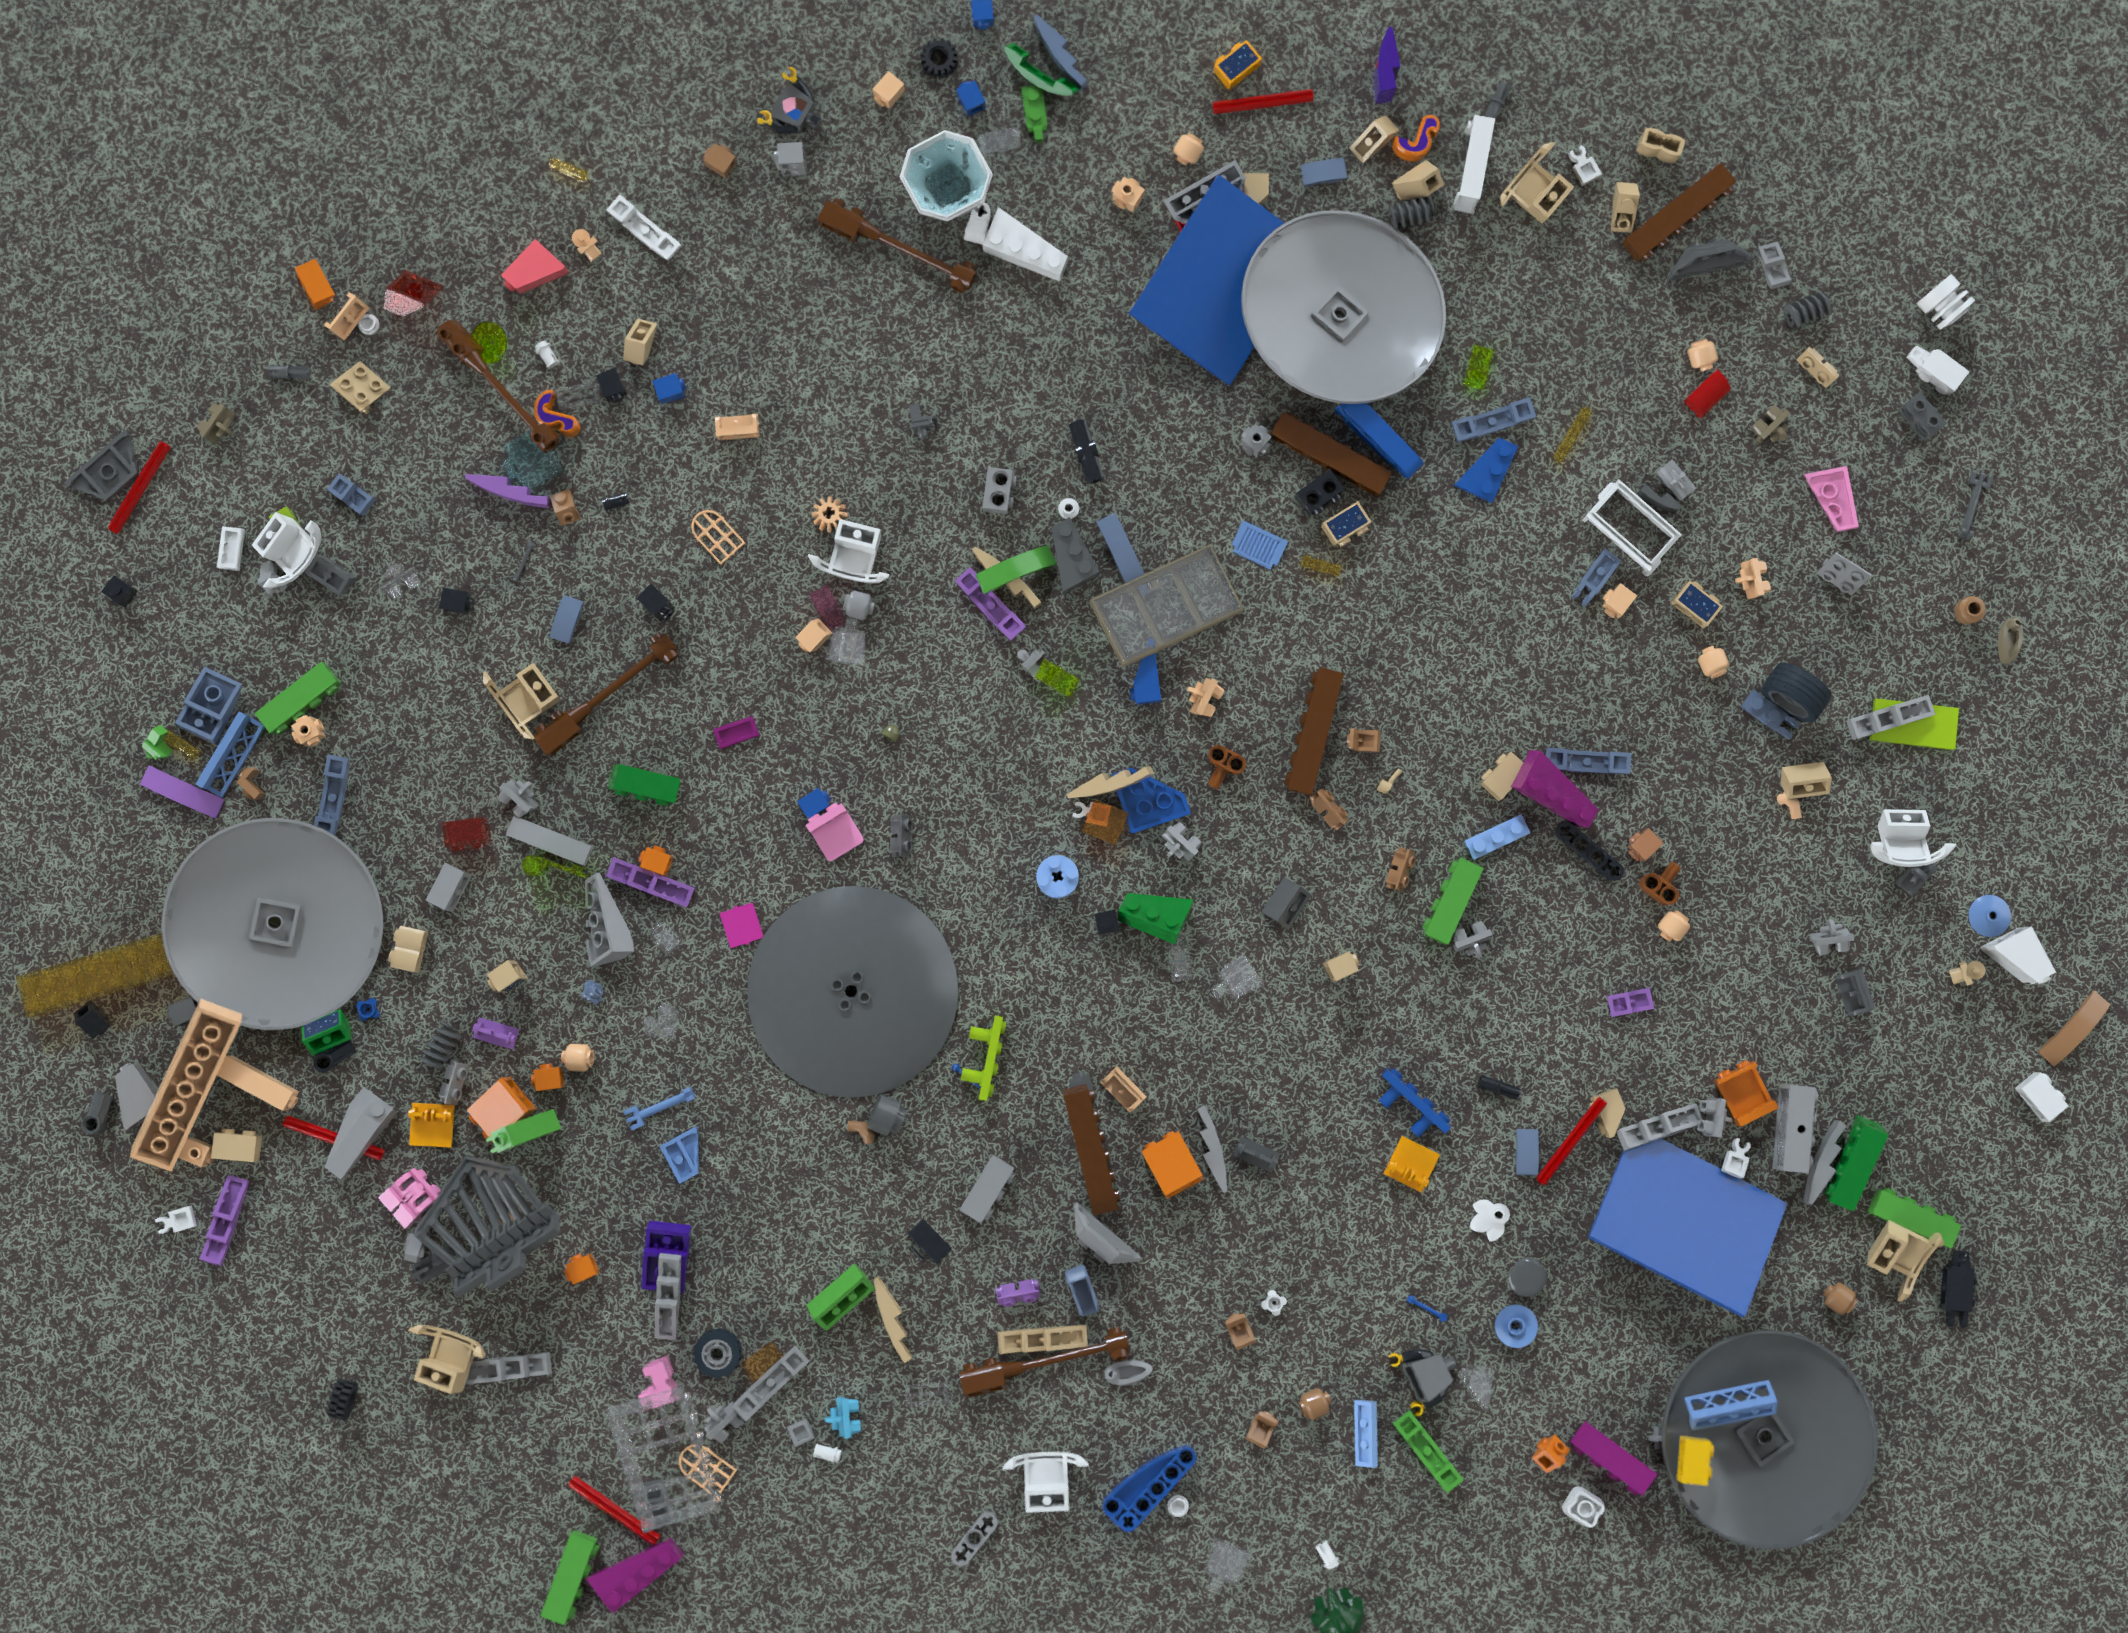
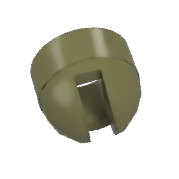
(891, 732)

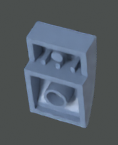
(209, 705)

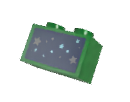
(326, 1032)

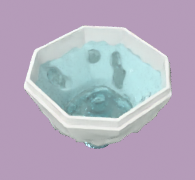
(943, 160)

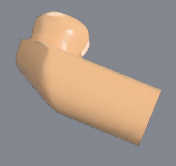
(1793, 805)

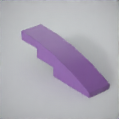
(502, 487)
(649, 882)
(224, 1220)

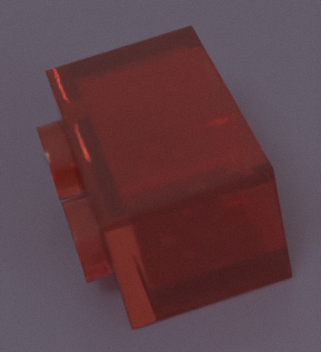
(466, 832)

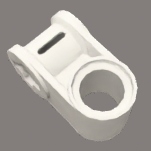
(978, 226)

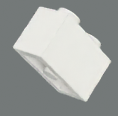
(2042, 1096)

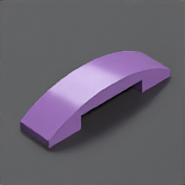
(990, 605)
(182, 792)

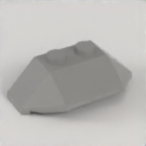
(1185, 202)
(1101, 1239)

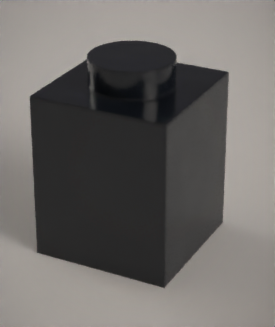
(611, 385)
(119, 591)
(456, 601)
(1106, 922)
(91, 1019)

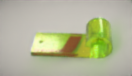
(537, 866)

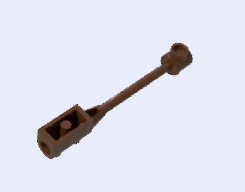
(853, 224)
(470, 353)
(566, 725)
(993, 1374)

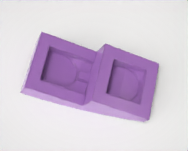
(1630, 1002)

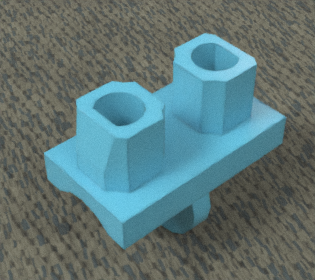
(842, 1420)

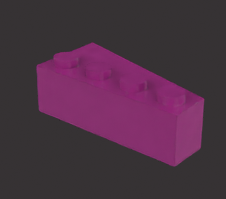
(1552, 789)
(1613, 1458)
(629, 1576)

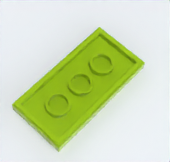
(1932, 732)

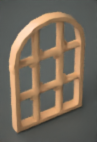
(716, 543)
(715, 1467)

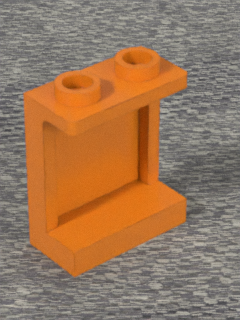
(1744, 1093)
(1172, 1164)

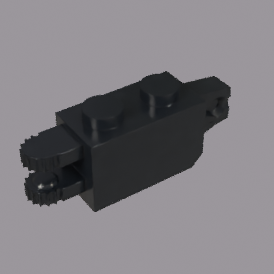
(1957, 1288)

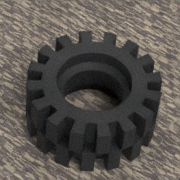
(939, 46)
(342, 1399)

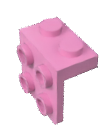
(834, 831)

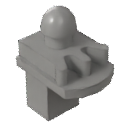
(269, 570)
(1029, 661)
(413, 1249)

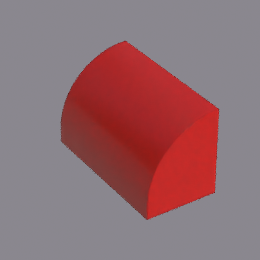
(1708, 394)

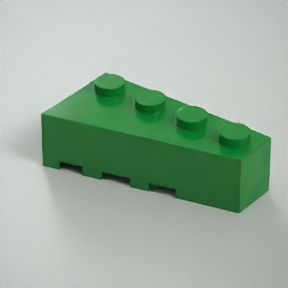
(1856, 1162)

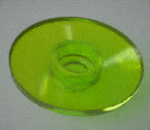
(484, 334)

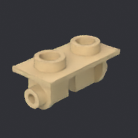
(1811, 361)

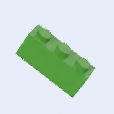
(840, 1297)

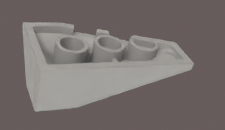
(609, 932)
(360, 1127)

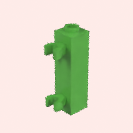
(524, 1131)

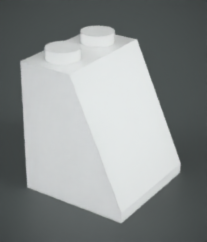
(2021, 955)

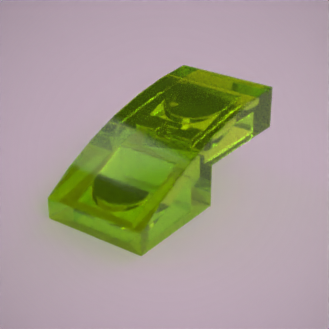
(1478, 367)
(1056, 678)

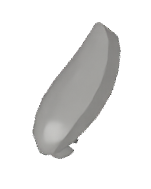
(1127, 1372)

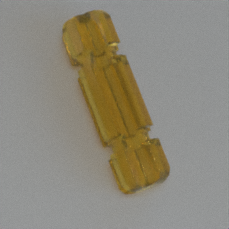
(568, 169)
(1320, 565)
(182, 745)

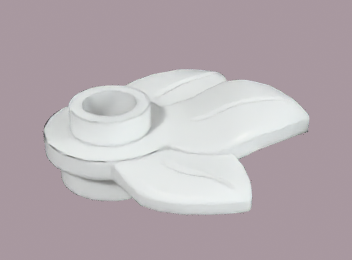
(1487, 1221)

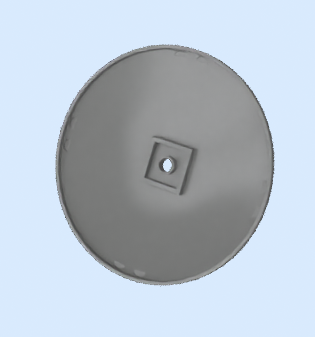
(1349, 266)
(221, 930)

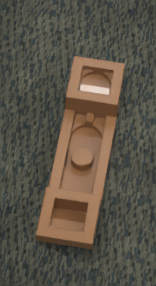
(2075, 1029)

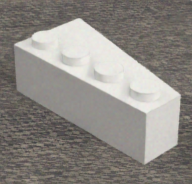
(1021, 246)

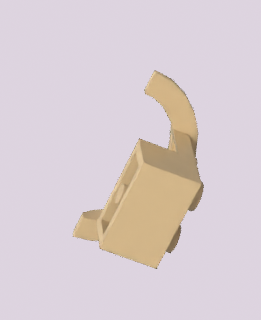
(1536, 188)
(524, 697)
(1902, 1251)
(448, 1360)

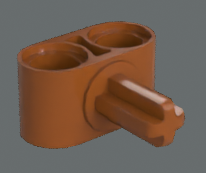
(1223, 766)
(1661, 884)

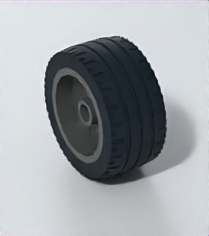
(1796, 692)

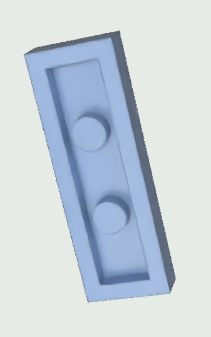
(1497, 837)
(1366, 1433)

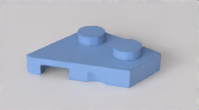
(683, 1154)

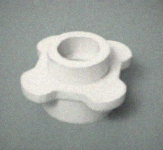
(1280, 1301)

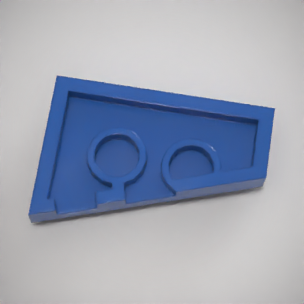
(1489, 470)

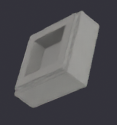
(801, 1432)

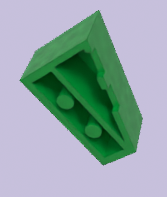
(643, 784)
(1156, 915)

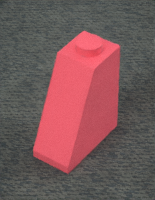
(532, 269)

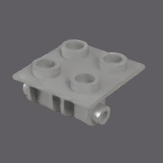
(1843, 573)

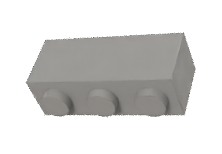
(988, 1189)

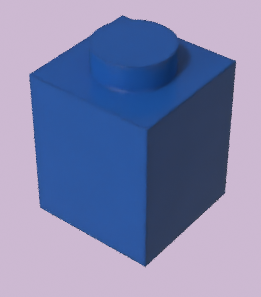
(982, 14)
(971, 98)
(669, 388)
(814, 802)

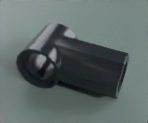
(335, 1055)

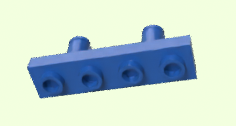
(1398, 1088)

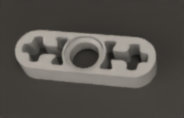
(959, 1547)

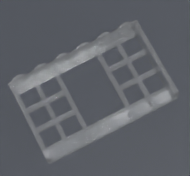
(630, 1466)

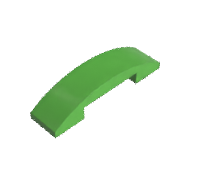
(1015, 568)
(1428, 1451)

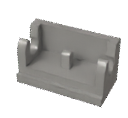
(448, 887)

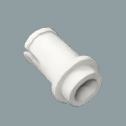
(543, 348)
(827, 1453)
(1327, 1555)

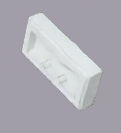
(230, 548)

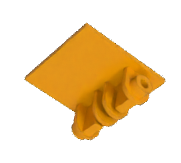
(431, 1124)
(1411, 1164)

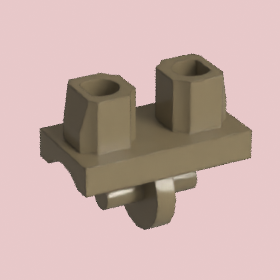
(217, 424)
(1762, 430)

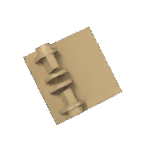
(360, 387)

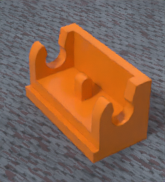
(315, 284)

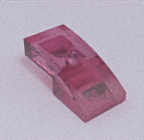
(828, 608)

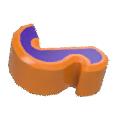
(1420, 148)
(567, 424)

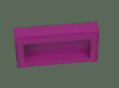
(736, 732)

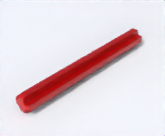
(1263, 101)
(139, 487)
(325, 1135)
(1571, 1141)
(612, 1509)

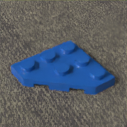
(1151, 803)

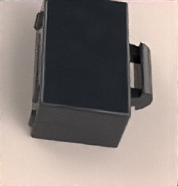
(929, 1242)

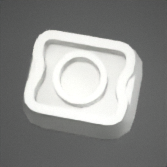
(1583, 1507)

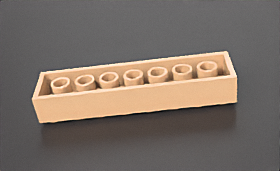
(186, 1085)

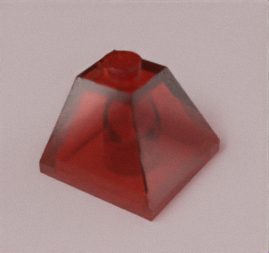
(409, 293)

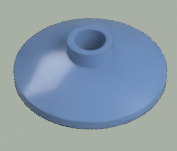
(1980, 918)
(1523, 1334)

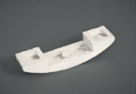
(643, 228)

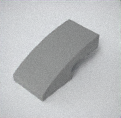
(1773, 265)

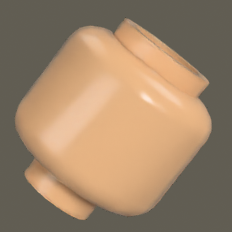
(1188, 149)
(1702, 354)
(1713, 662)
(1674, 926)
(577, 1057)

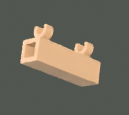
(258, 1083)

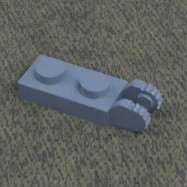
(1597, 575)
(1768, 713)

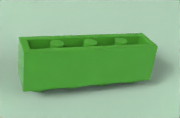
(298, 698)
(1453, 900)
(1913, 1217)
(569, 1577)

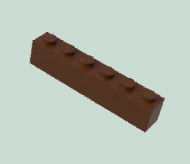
(1679, 212)
(1330, 454)
(1315, 730)
(1090, 1149)

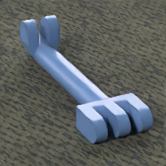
(687, 1095)

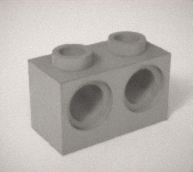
(791, 159)
(994, 490)

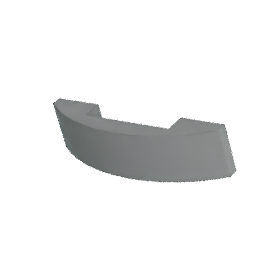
(770, 1383)

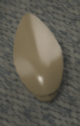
(2010, 640)

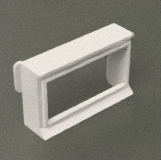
(1475, 166)
(1618, 539)

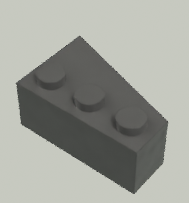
(1072, 557)

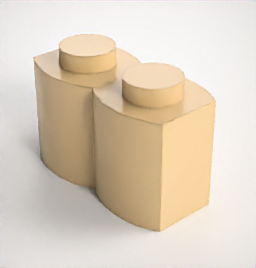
(1657, 144)
(408, 949)

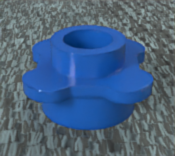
(371, 1004)

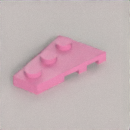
(1835, 496)

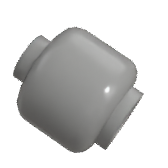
(858, 605)

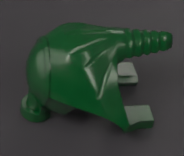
(1340, 1618)

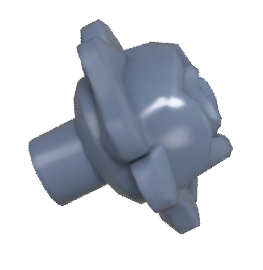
(592, 992)

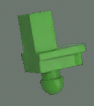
(154, 744)

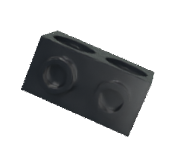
(1316, 489)
(656, 603)

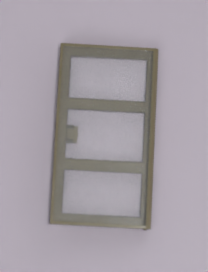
(1166, 605)

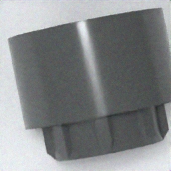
(886, 1116)

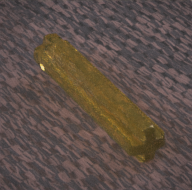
(1572, 434)

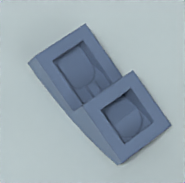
(1324, 171)
(351, 494)
(566, 619)
(1527, 1152)

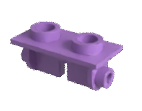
(495, 1033)
(1010, 1295)

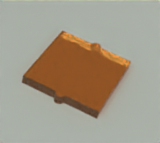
(1105, 822)
(761, 1361)

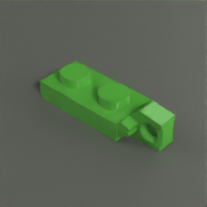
(1034, 111)

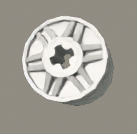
(1946, 302)

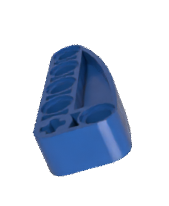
(1380, 437)
(1139, 1483)

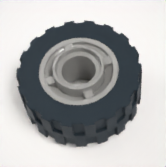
(708, 1362)

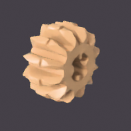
(823, 509)

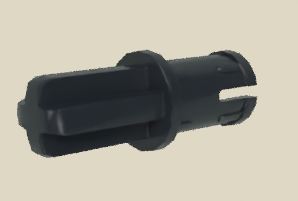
(1499, 1087)

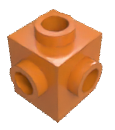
(1550, 1453)

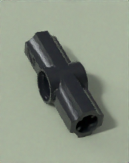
(1086, 451)

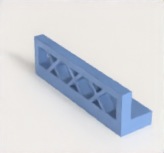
(223, 751)
(1732, 1412)

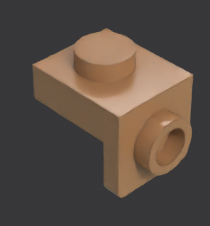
(565, 507)
(1364, 740)
(250, 789)
(1240, 1331)
(1261, 1429)

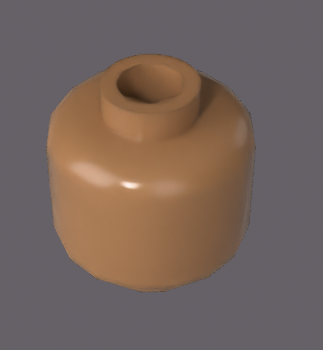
(1969, 610)
(1840, 1298)
(1314, 1404)

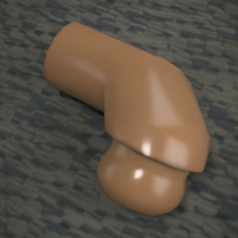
(861, 1127)

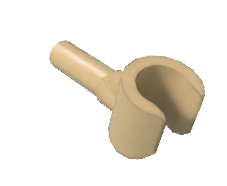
(1385, 786)

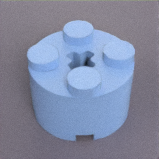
(1054, 865)

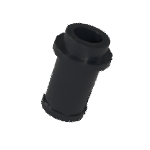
(613, 501)

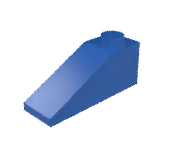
(1146, 683)

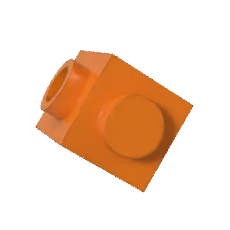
(655, 860)
(547, 1077)
(581, 1268)

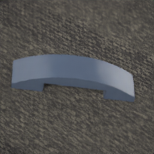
(1494, 420)
(1590, 761)
(333, 793)

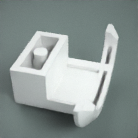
(288, 546)
(853, 553)
(1904, 839)
(1046, 1479)

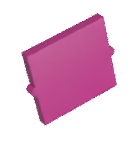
(741, 925)

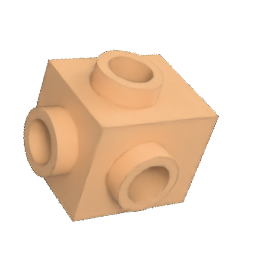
(1127, 194)
(314, 734)

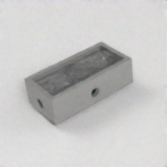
(1795, 1128)

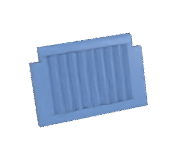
(1258, 545)

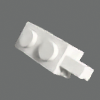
(1938, 369)

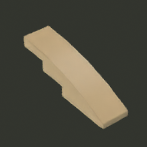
(1016, 587)
(1103, 784)
(889, 1310)
(1042, 1339)

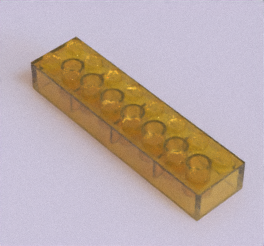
(94, 976)

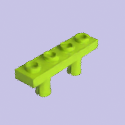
(984, 1077)

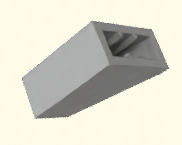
(134, 1094)

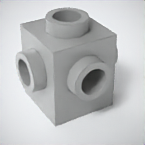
(1255, 447)

